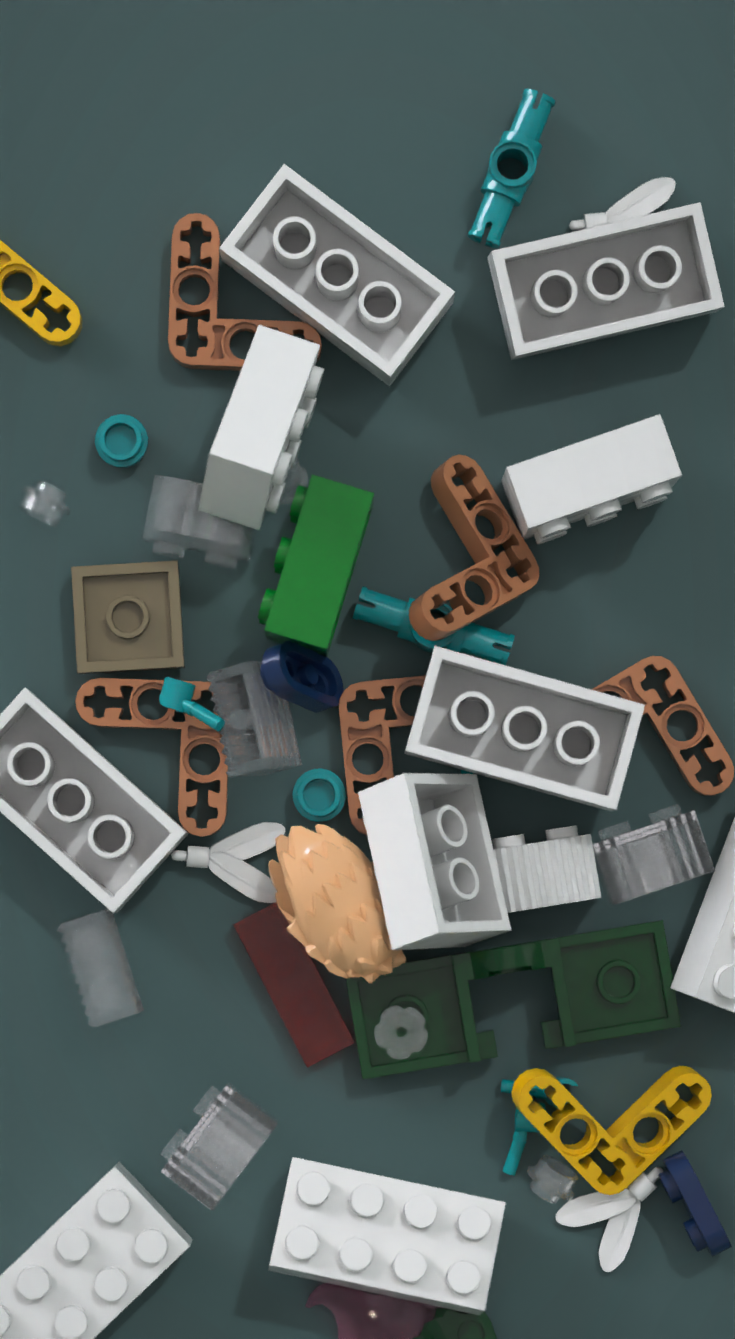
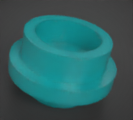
(121, 441)
(319, 795)

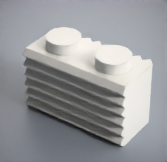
(547, 871)

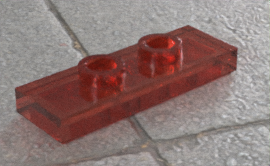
(294, 985)

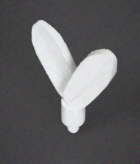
(635, 204)
(227, 857)
(620, 1209)

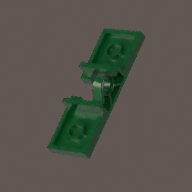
(602, 982)

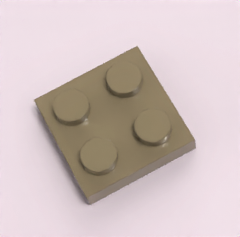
(128, 617)

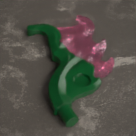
(386, 1317)

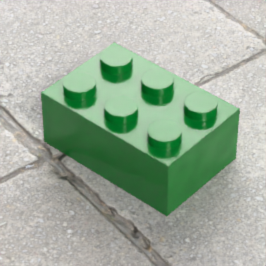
(316, 563)

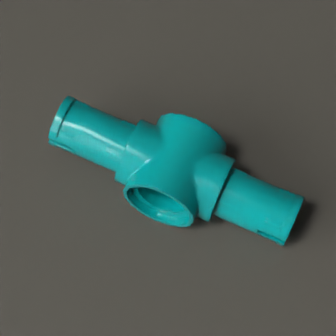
(518, 143)
(470, 640)

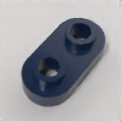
(301, 676)
(683, 1184)

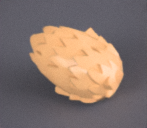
(333, 902)

